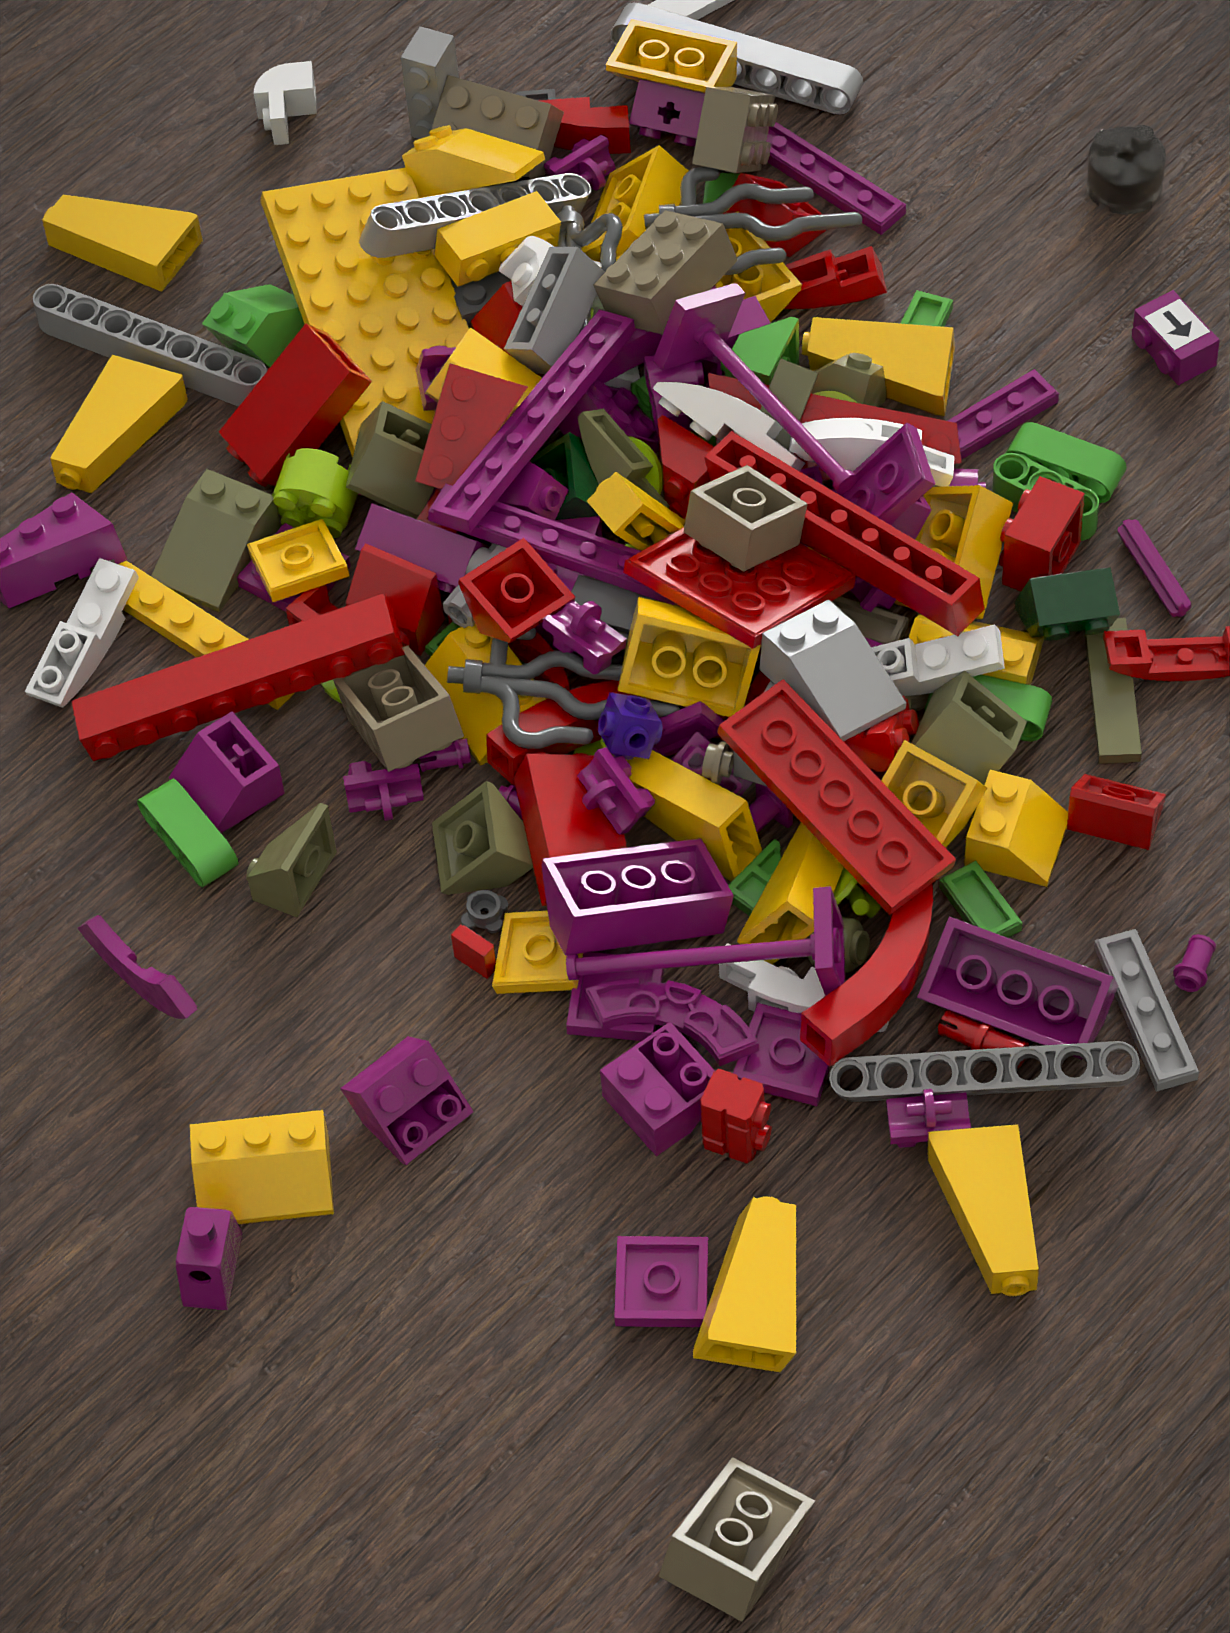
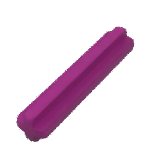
(1154, 568)

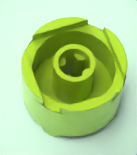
(314, 489)

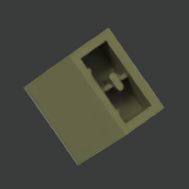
(389, 459)
(969, 727)

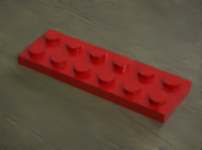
(836, 796)

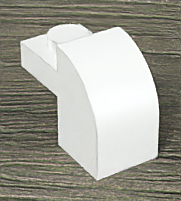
(285, 93)
(524, 266)

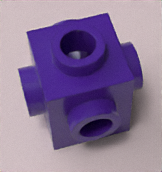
(629, 726)

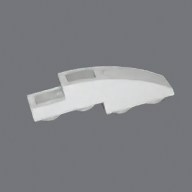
(721, 413)
(855, 439)
(86, 637)
(930, 664)
(775, 985)

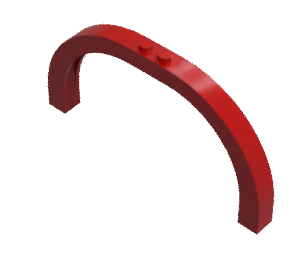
(846, 1014)

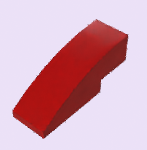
(585, 122)
(838, 280)

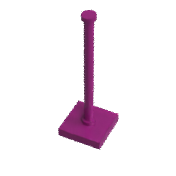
(700, 330)
(824, 946)

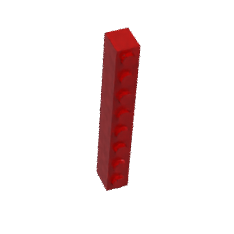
(863, 541)
(238, 677)

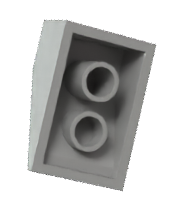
(831, 669)

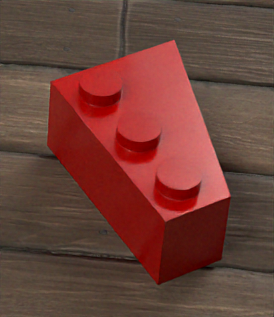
(464, 422)

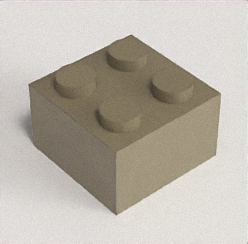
(745, 518)

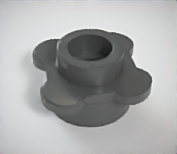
(484, 901)

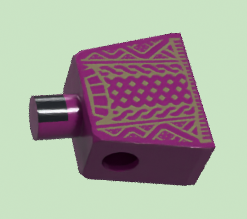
(211, 1245)

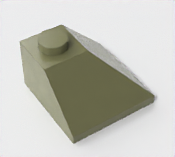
(855, 377)
(480, 843)
(293, 863)

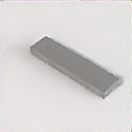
(1146, 1010)

